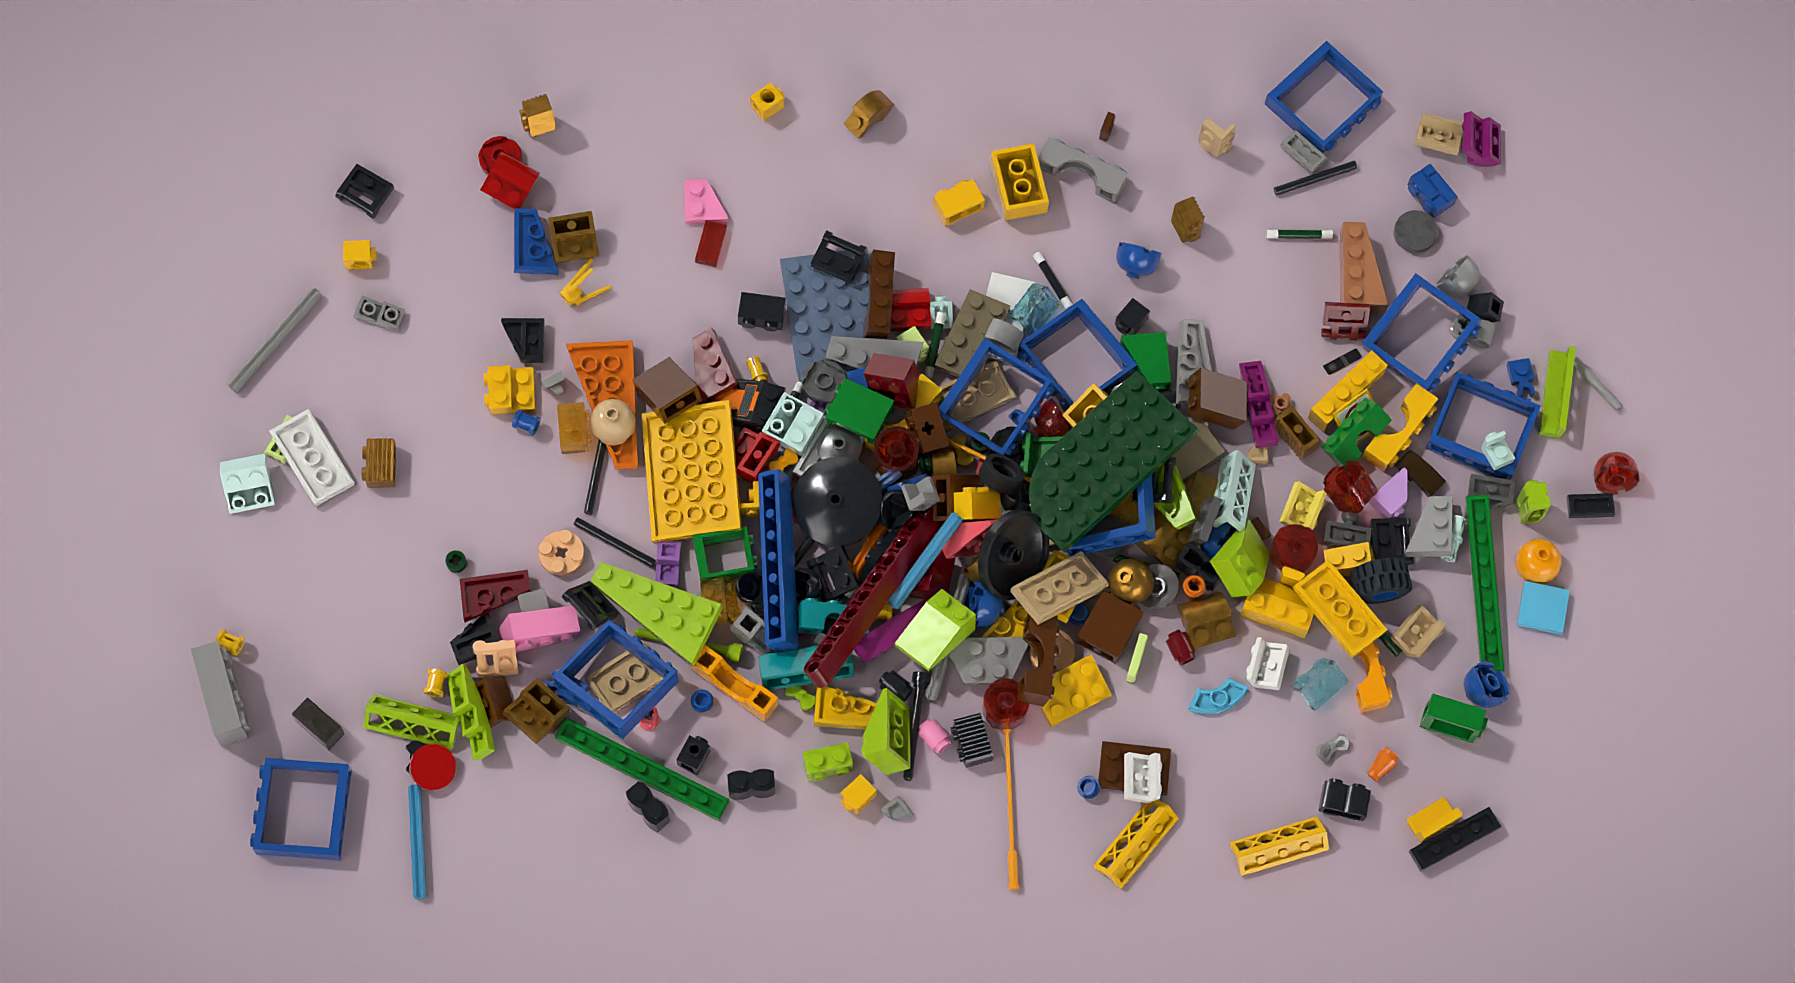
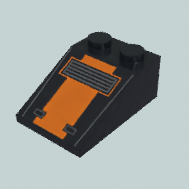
(752, 403)

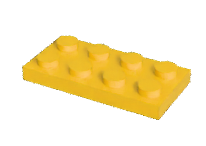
(1339, 609)

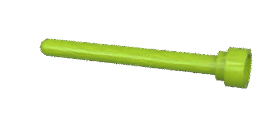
(733, 651)

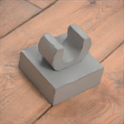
(553, 383)

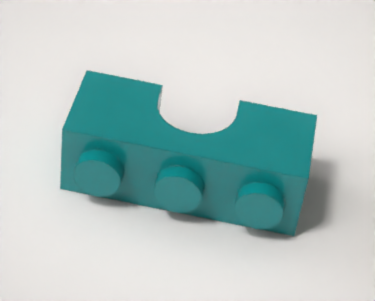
(812, 615)

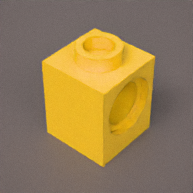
(763, 109)
(358, 254)
(857, 795)

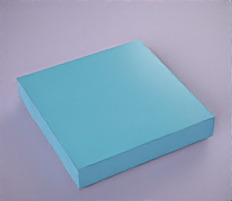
(1543, 607)

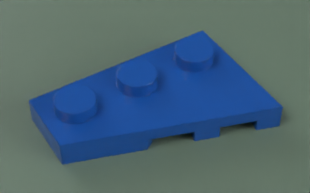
(530, 245)

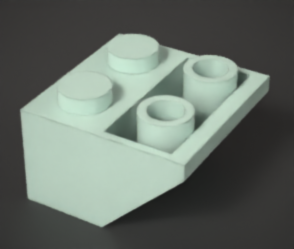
(793, 423)
(247, 483)

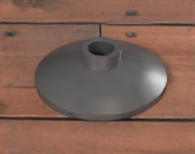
(826, 443)
(1170, 586)

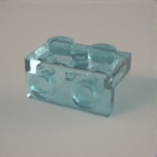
(1035, 308)
(1320, 683)

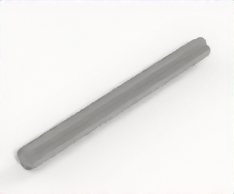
(274, 340)
(939, 669)

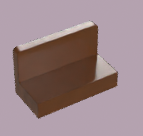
(495, 698)

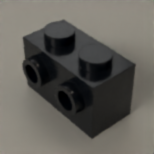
(761, 311)

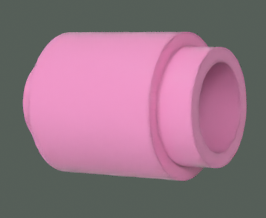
(934, 736)

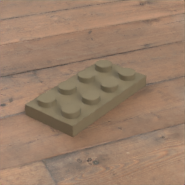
(969, 332)

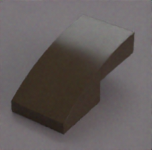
(1421, 473)

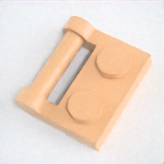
(503, 657)

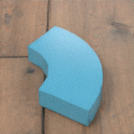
(1218, 699)

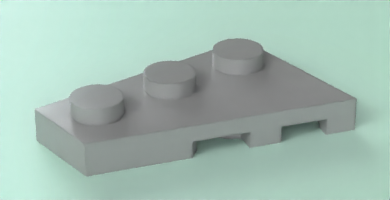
(1433, 530)

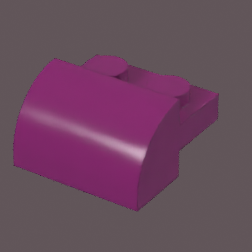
(1481, 140)

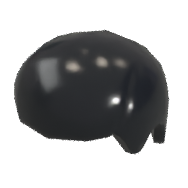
(807, 583)

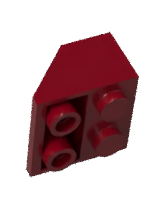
(893, 378)
(935, 578)

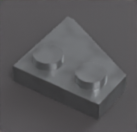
(1499, 490)
(1205, 521)

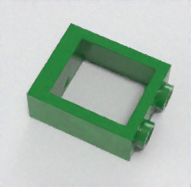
(723, 537)
(1453, 718)

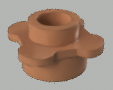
(1275, 400)

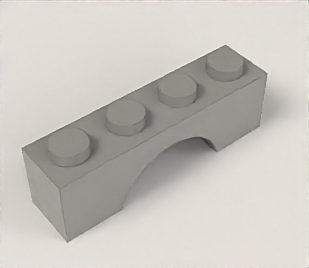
(1059, 157)

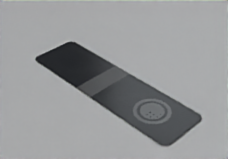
(1342, 361)

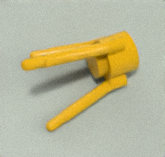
(571, 292)

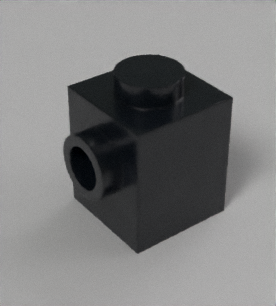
(1486, 306)
(1132, 318)
(693, 754)

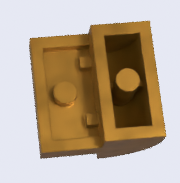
(573, 237)
(1168, 541)
(1207, 620)
(537, 711)

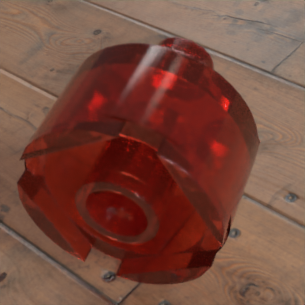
(1349, 487)
(1296, 537)
(997, 714)

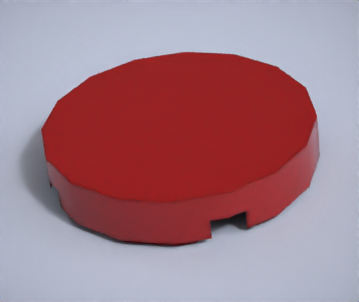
(493, 147)
(432, 767)

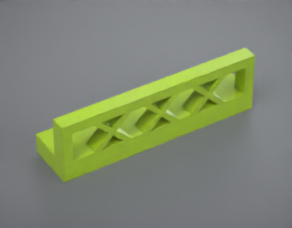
(1557, 392)
(409, 714)

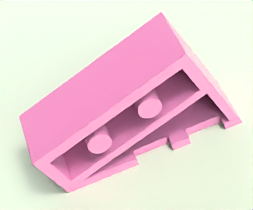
(540, 627)

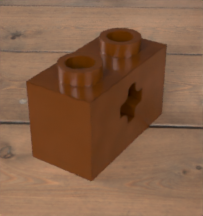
(927, 417)

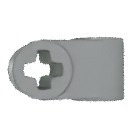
(1484, 335)

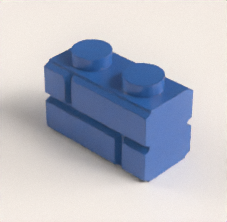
(1431, 190)

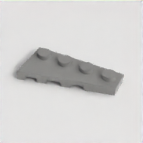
(859, 351)
(1191, 355)

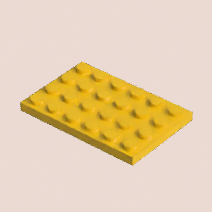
(691, 472)

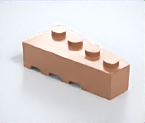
(1359, 270)

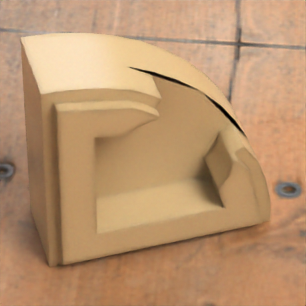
(1258, 455)

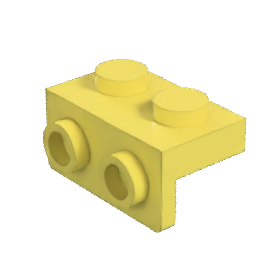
(1303, 506)

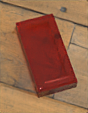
(711, 243)

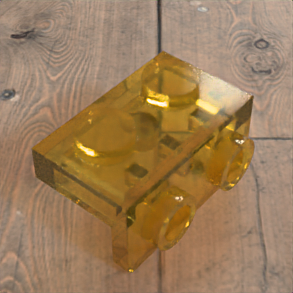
(1200, 489)
(723, 592)

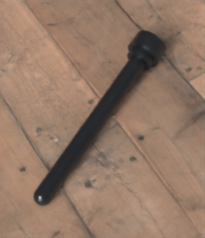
(920, 681)

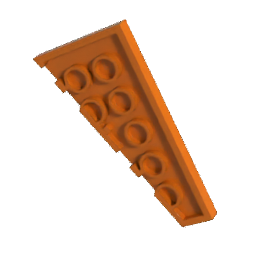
(606, 374)

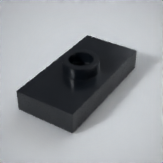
(1590, 505)

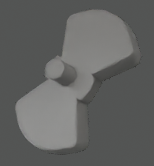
(1325, 750)

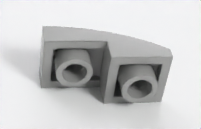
(379, 314)

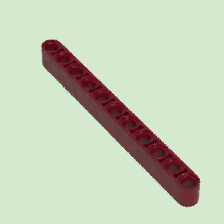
(871, 597)

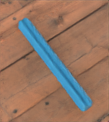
(925, 560)
(417, 842)

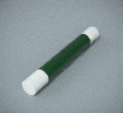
(1300, 234)
(934, 346)

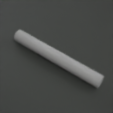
(1597, 384)

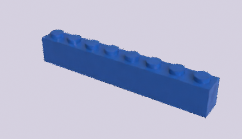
(778, 560)

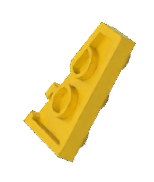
(841, 710)

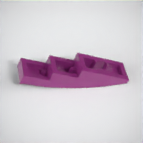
(1259, 405)
(884, 637)

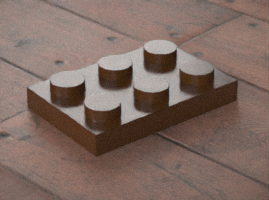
(1112, 764)

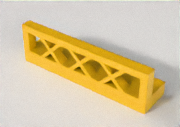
(1139, 843)
(1281, 848)

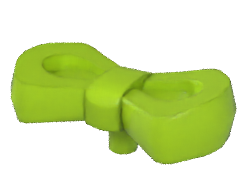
(807, 701)

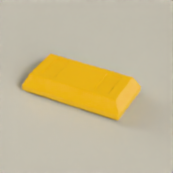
(1290, 576)

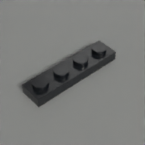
(1454, 839)

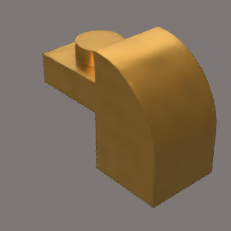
(867, 110)
(943, 462)

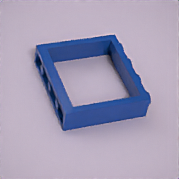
(1349, 71)
(1393, 312)
(1099, 331)
(967, 376)
(1501, 397)
(1127, 535)
(634, 645)
(339, 814)

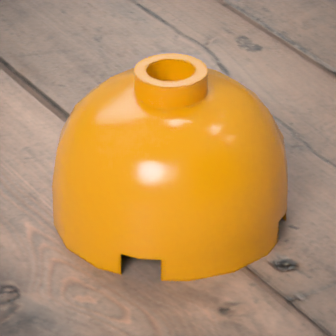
(1538, 561)

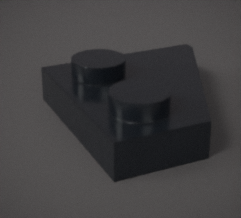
(526, 337)
(874, 556)
(463, 643)

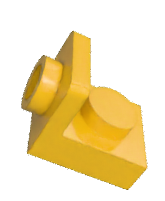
(752, 509)

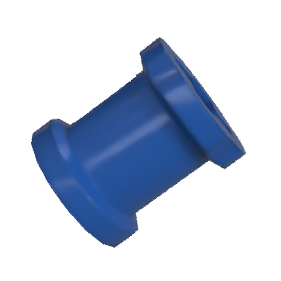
(526, 422)

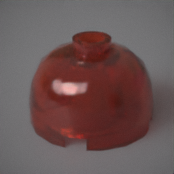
(1050, 421)
(895, 449)
(1616, 472)

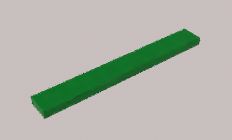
(1484, 580)
(642, 768)

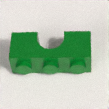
(1342, 444)

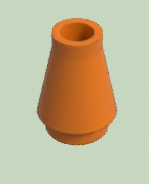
(1193, 583)
(1382, 764)

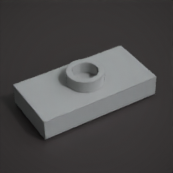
(1303, 152)

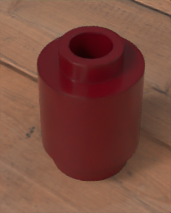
(1181, 647)

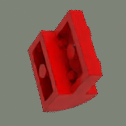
(509, 181)
(910, 309)
(753, 453)

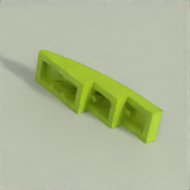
(473, 717)

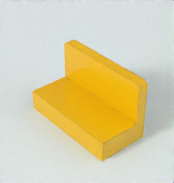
(1433, 819)

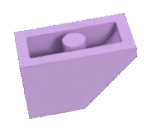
(1392, 496)

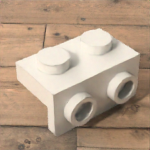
(1267, 664)
(1142, 777)

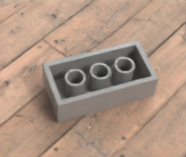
(219, 693)

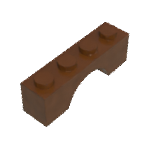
(879, 307)
(1036, 684)

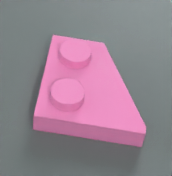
(702, 203)

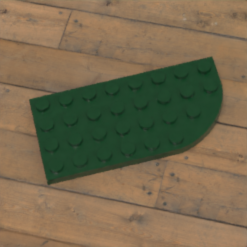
(1105, 459)

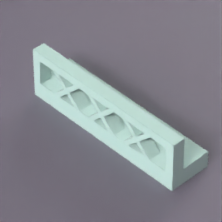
(1229, 485)

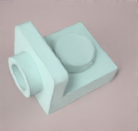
(941, 304)
(1497, 450)

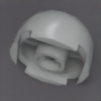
(1460, 279)

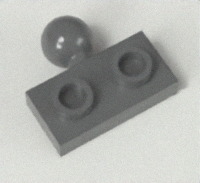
(1346, 533)

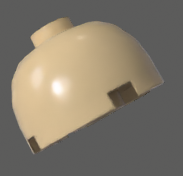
(613, 421)

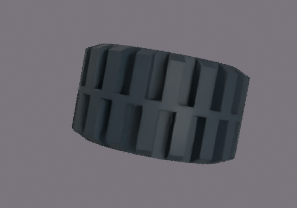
(1381, 580)

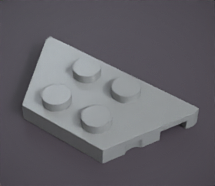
(988, 659)

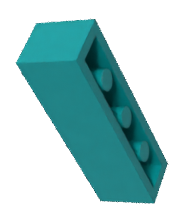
(787, 668)

